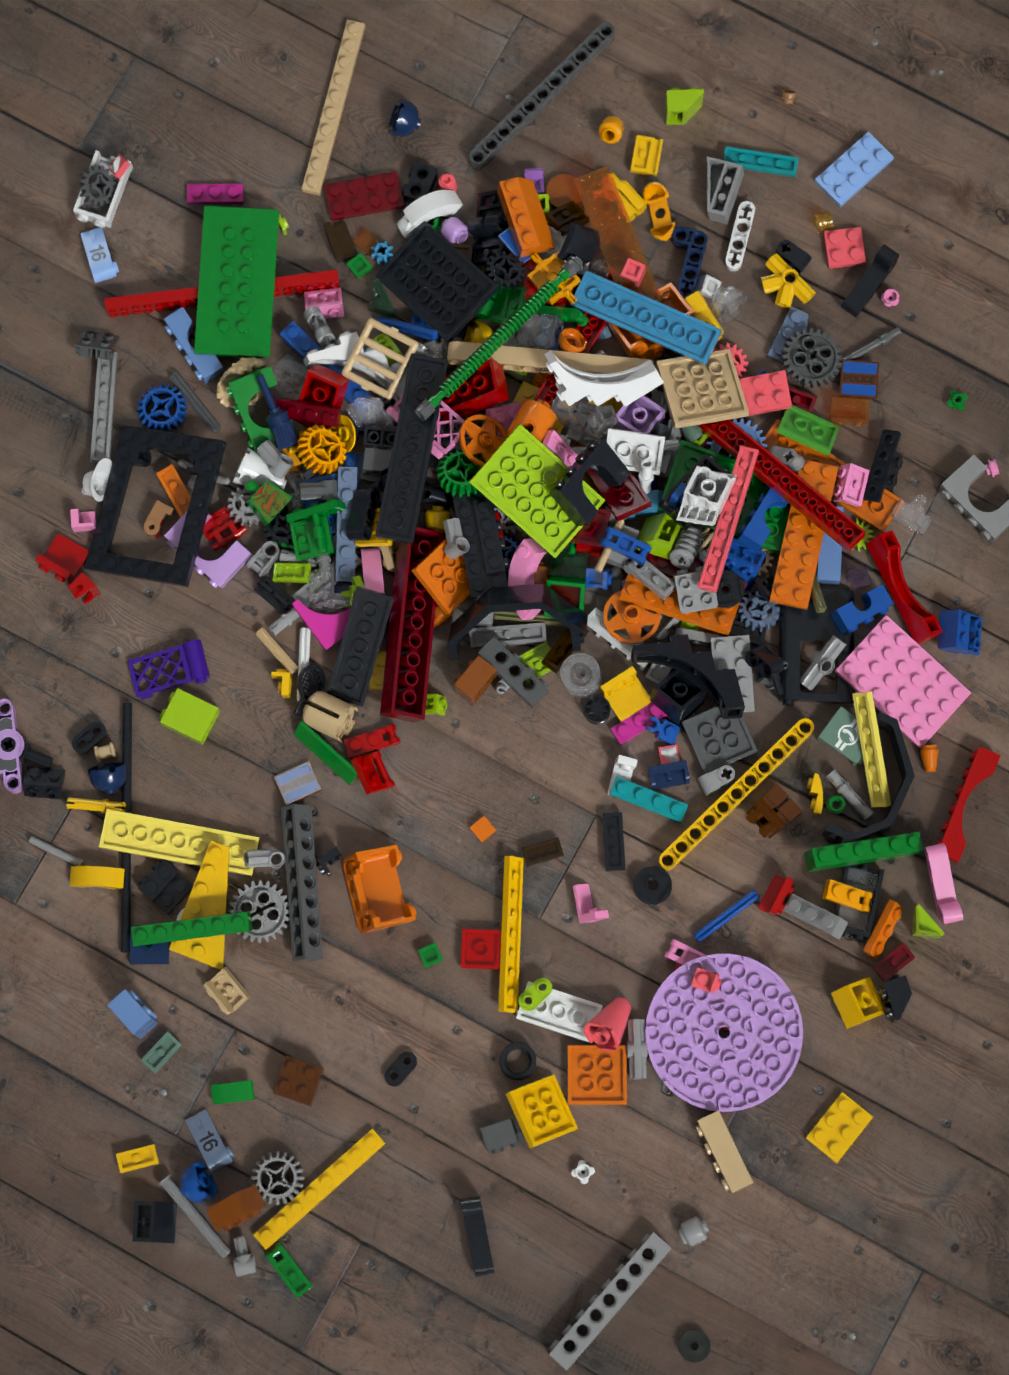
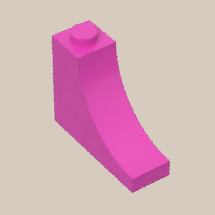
(325, 628)

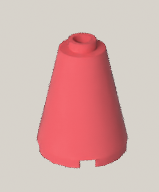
(609, 1025)

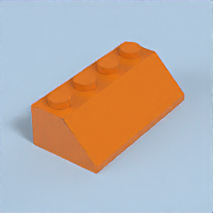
(525, 216)

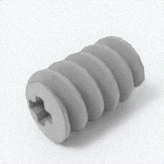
(686, 548)

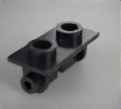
(273, 594)

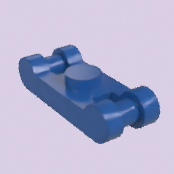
(625, 545)

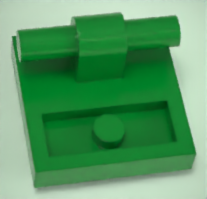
(312, 537)

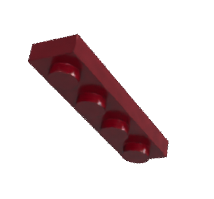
(309, 411)

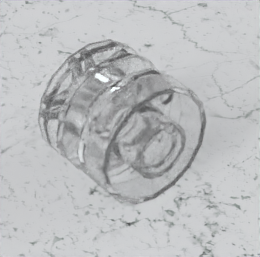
(581, 664)

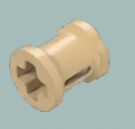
(105, 752)

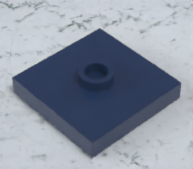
(149, 954)

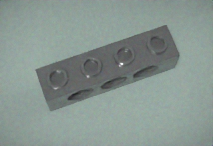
(530, 696)

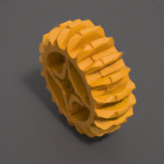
(319, 456)

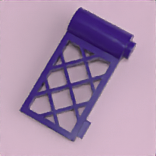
(194, 666)

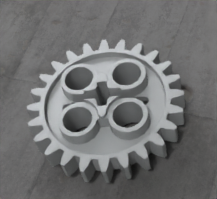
(251, 896)

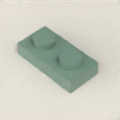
(161, 1052)

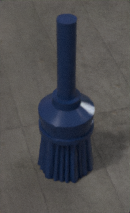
(278, 420)

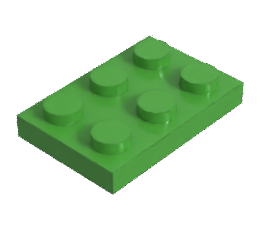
(808, 429)

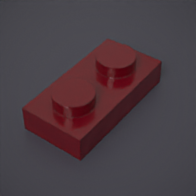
(893, 962)

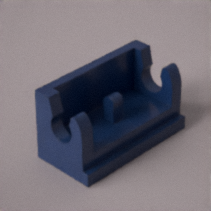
(669, 775)

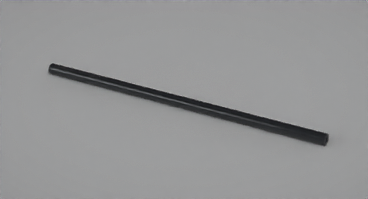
(127, 798)

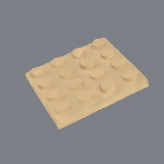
(702, 392)

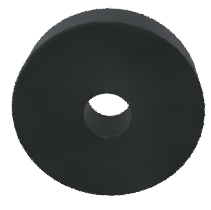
(703, 1346)

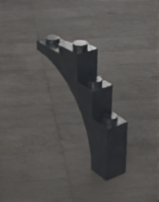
(700, 666)

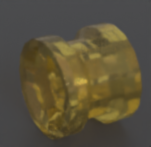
(823, 221)

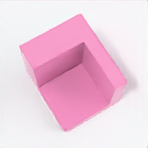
(82, 520)

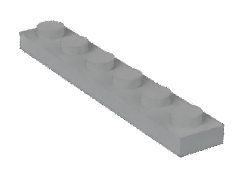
(103, 408)

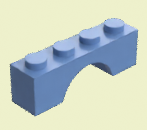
(181, 326)

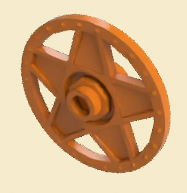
(482, 438)
(630, 618)

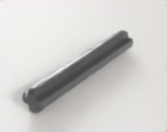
(195, 402)

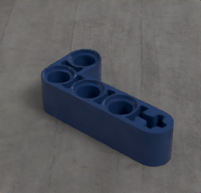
(692, 250)

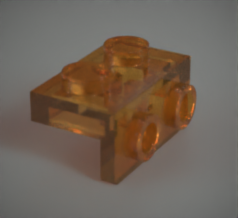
(849, 410)

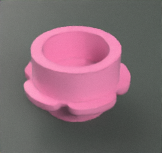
(890, 293)
(992, 468)

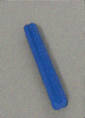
(410, 329)
(726, 915)

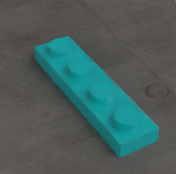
(762, 161)
(648, 799)

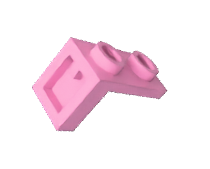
(584, 905)

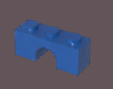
(849, 616)

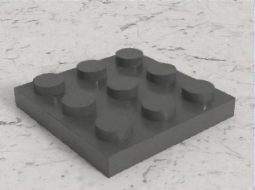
(718, 739)

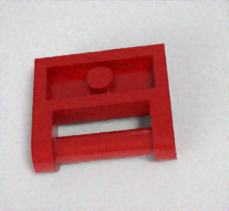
(368, 774)

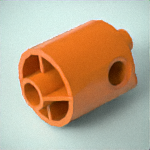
(534, 417)

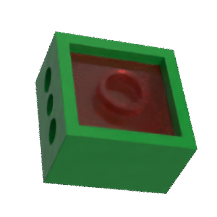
(570, 588)

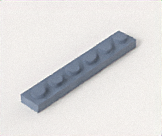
(344, 547)

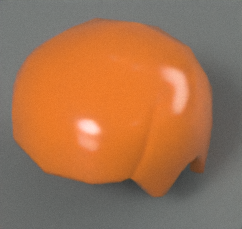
(572, 340)

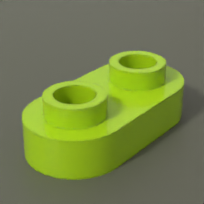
(535, 994)

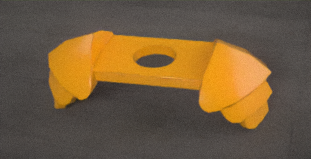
(656, 197)

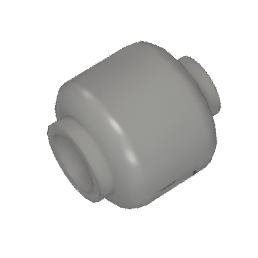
(693, 1231)

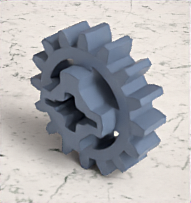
(758, 612)

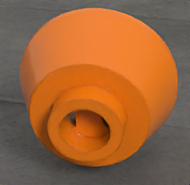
(440, 617)

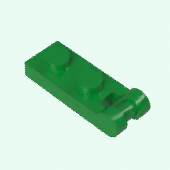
(565, 314)
(289, 1271)

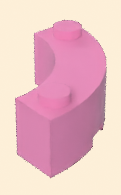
(522, 570)

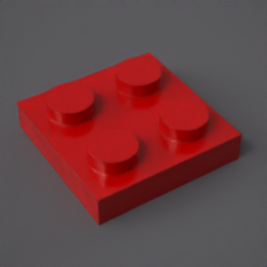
(481, 949)

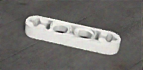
(740, 236)

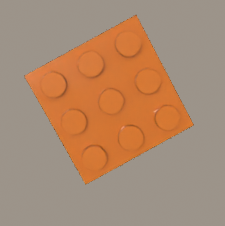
(443, 578)
(597, 1075)

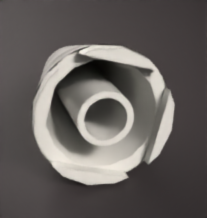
(256, 468)

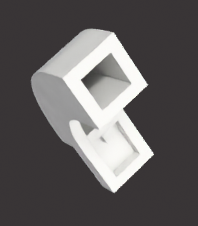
(428, 207)

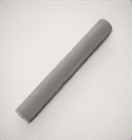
(55, 851)

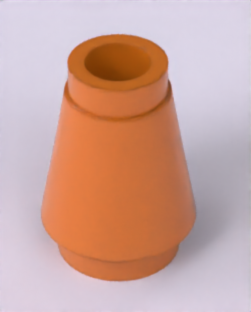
(929, 757)

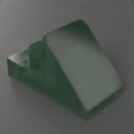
(382, 305)

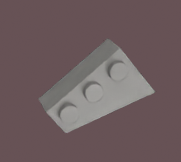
(722, 188)

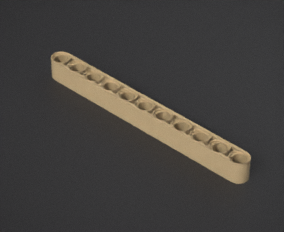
(534, 359)

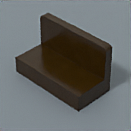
(340, 241)

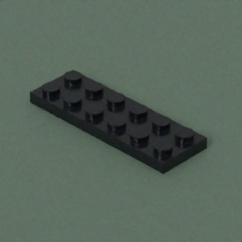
(360, 645)

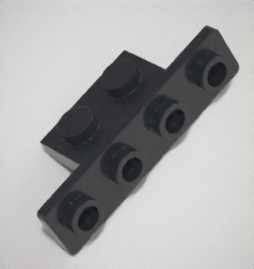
(884, 467)

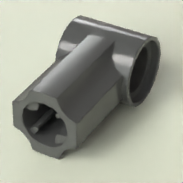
(323, 490)

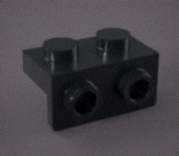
(43, 782)

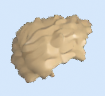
(242, 367)

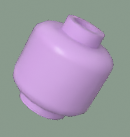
(454, 230)

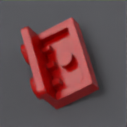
(775, 894)

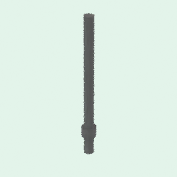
(882, 339)

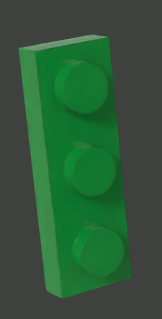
(330, 507)

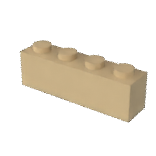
(724, 1152)

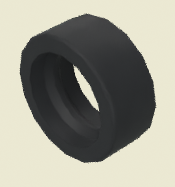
(517, 1046)

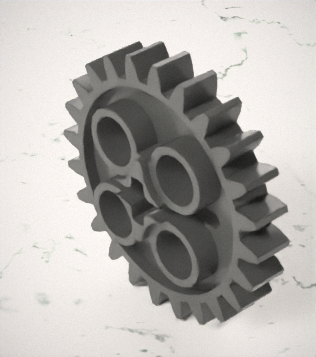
(804, 371)

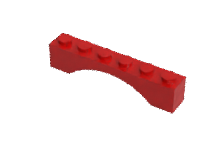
(887, 556)
(982, 766)

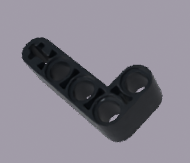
(871, 281)
(477, 1236)

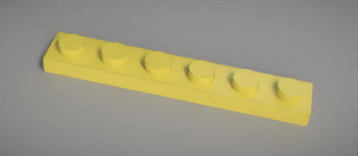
(871, 749)

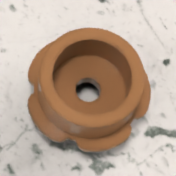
(788, 96)

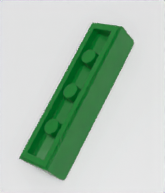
(325, 753)

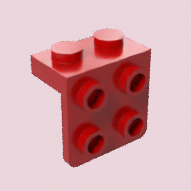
(62, 559)

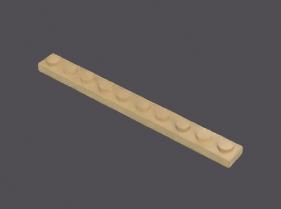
(333, 107)

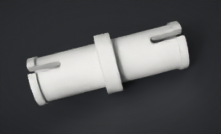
(646, 475)

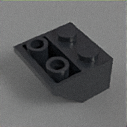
(896, 996)
(154, 1222)

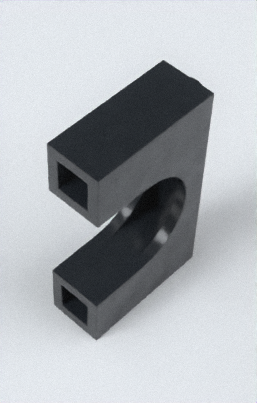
(569, 489)

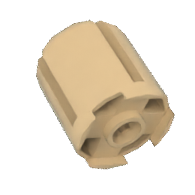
(329, 715)

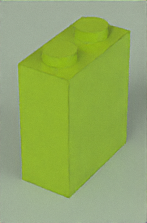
(189, 716)

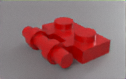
(220, 522)

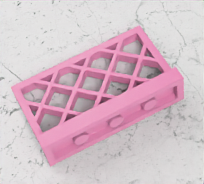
(437, 450)

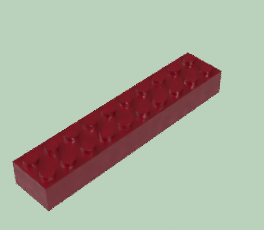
(409, 633)

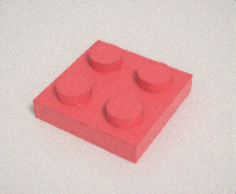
(844, 247)

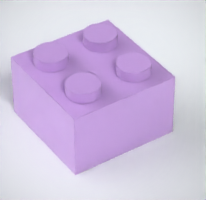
(639, 416)

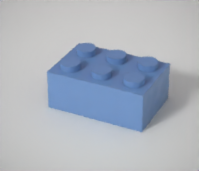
(130, 1011)

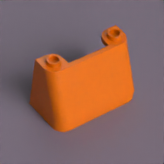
(376, 889)

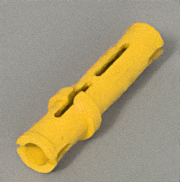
(95, 805)

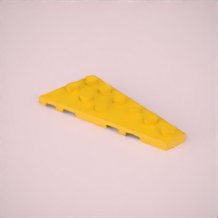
(205, 900)

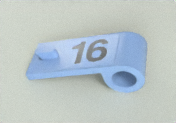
(98, 255)

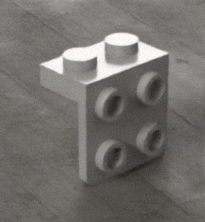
(689, 596)

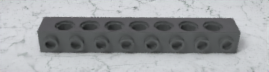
(302, 883)

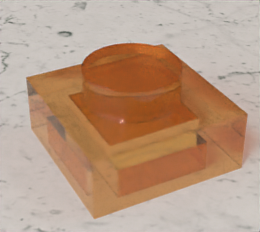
(366, 241)

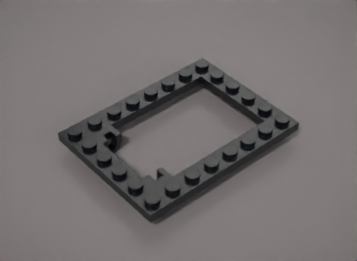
(134, 441)

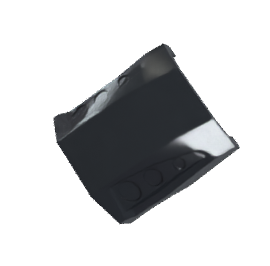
(580, 242)

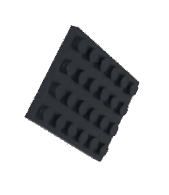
(437, 282)

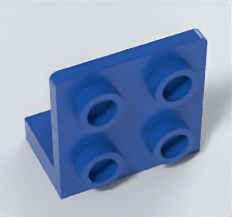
(744, 561)

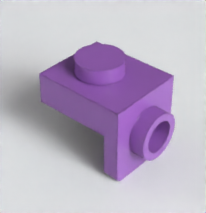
(536, 175)

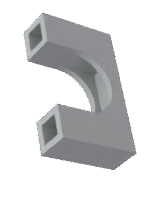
(956, 490)

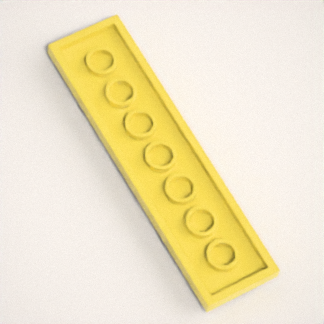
(172, 840)

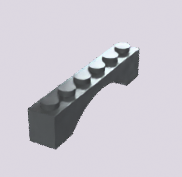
(377, 461)

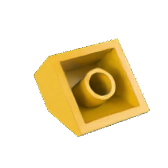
(858, 1002)

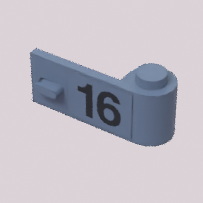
(209, 1142)

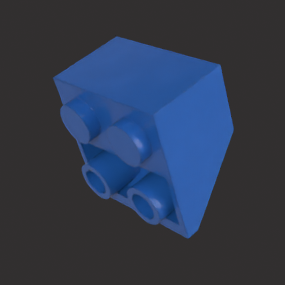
(960, 632)

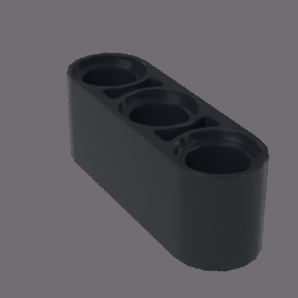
(362, 514)

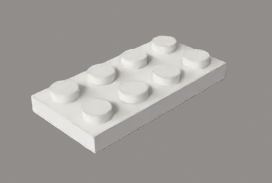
(561, 1013)

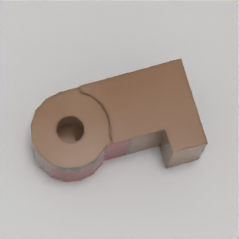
(156, 519)

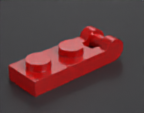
(371, 741)

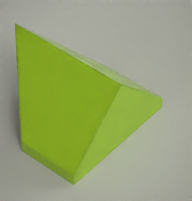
(924, 925)

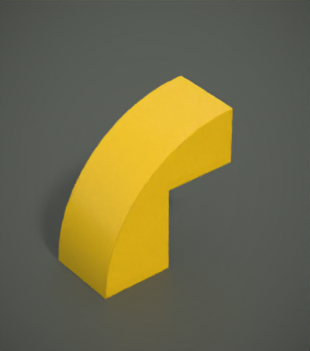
(97, 877)

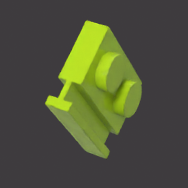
(534, 658)

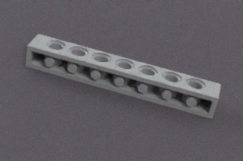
(659, 1250)

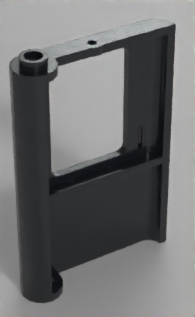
(808, 625)

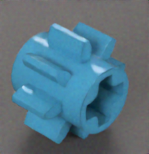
(381, 247)

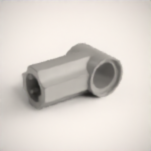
(278, 462)
(457, 544)
(263, 857)

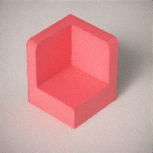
(634, 271)

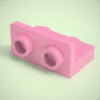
(328, 301)
(850, 484)

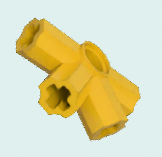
(785, 289)

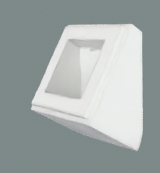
(707, 285)

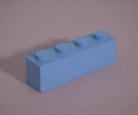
(829, 561)

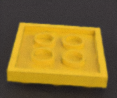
(541, 1111)

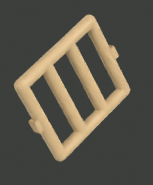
(395, 377)

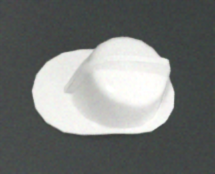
(96, 481)

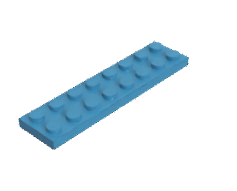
(646, 317)

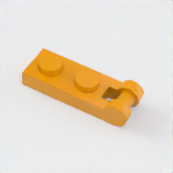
(847, 895)

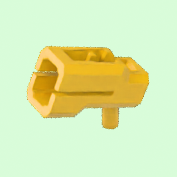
(631, 199)
(702, 311)

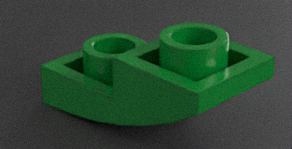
(232, 1092)

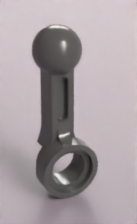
(618, 574)

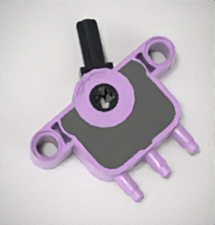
(10, 758)

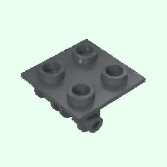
(102, 343)

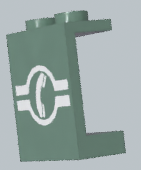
(843, 736)

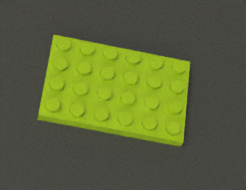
(519, 485)

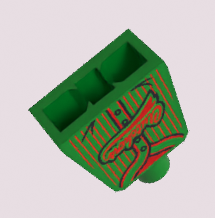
(266, 500)

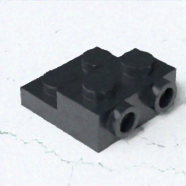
(165, 886)

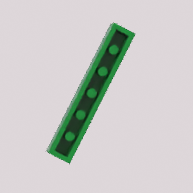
(863, 851)
(191, 928)

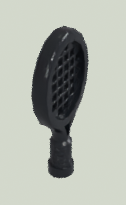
(304, 695)

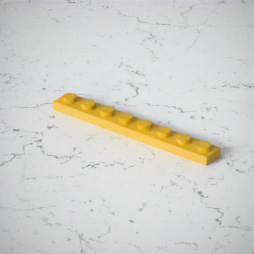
(511, 934)
(319, 1189)

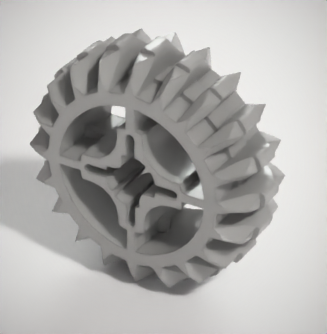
(291, 1187)

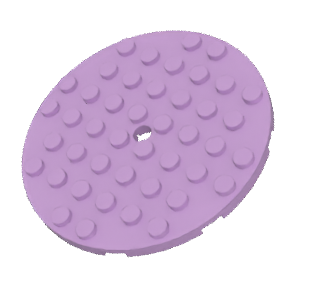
(731, 1070)

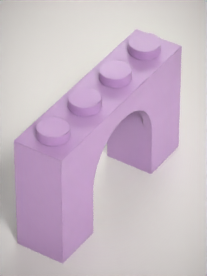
(219, 570)

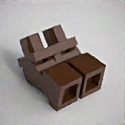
(767, 817)

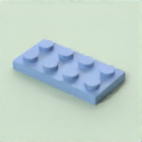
(854, 169)

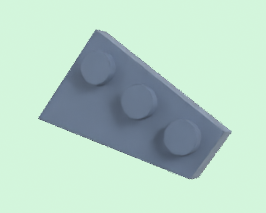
(795, 321)

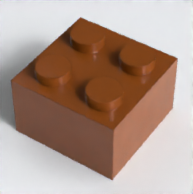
(475, 680)
(236, 1209)

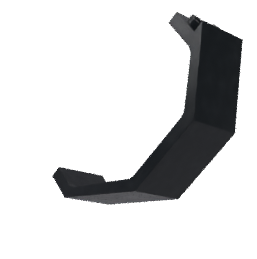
(519, 598)
(891, 726)

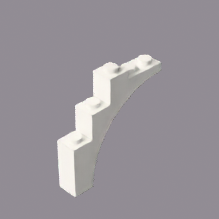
(339, 355)
(623, 385)

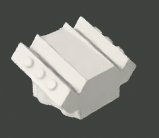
(705, 496)

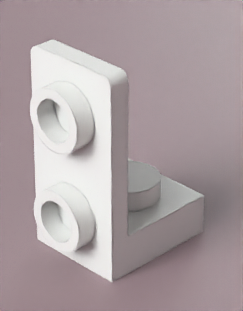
(622, 768)

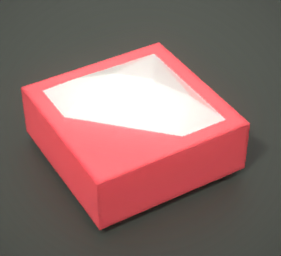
(119, 166)
(669, 754)

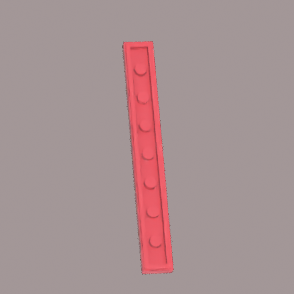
(728, 520)

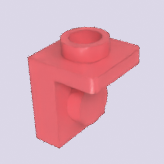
(706, 980)

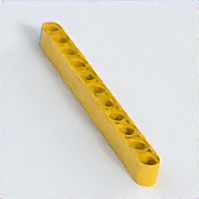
(742, 787)

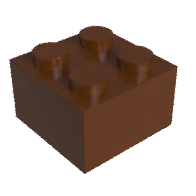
(298, 1081)

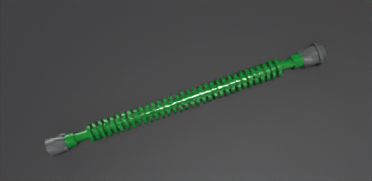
(499, 337)

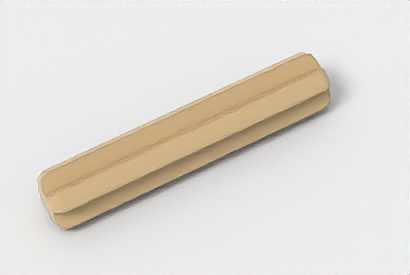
(277, 651)

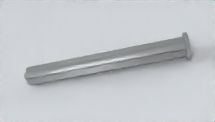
(195, 1217)

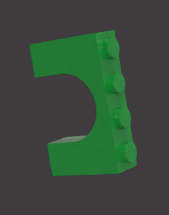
(242, 390)

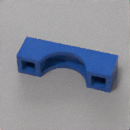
(756, 531)

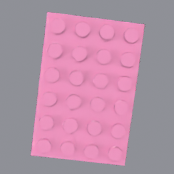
(903, 681)

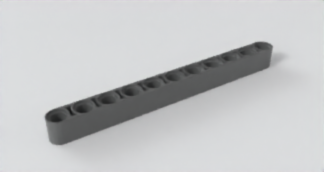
(546, 88)

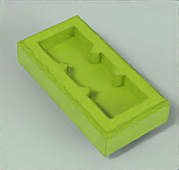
(291, 572)

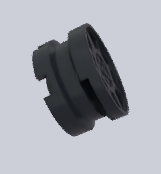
(597, 710)

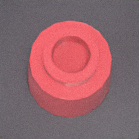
(447, 182)

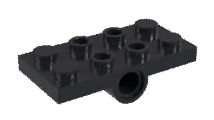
(486, 227)

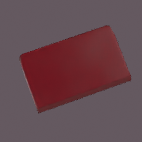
(802, 399)

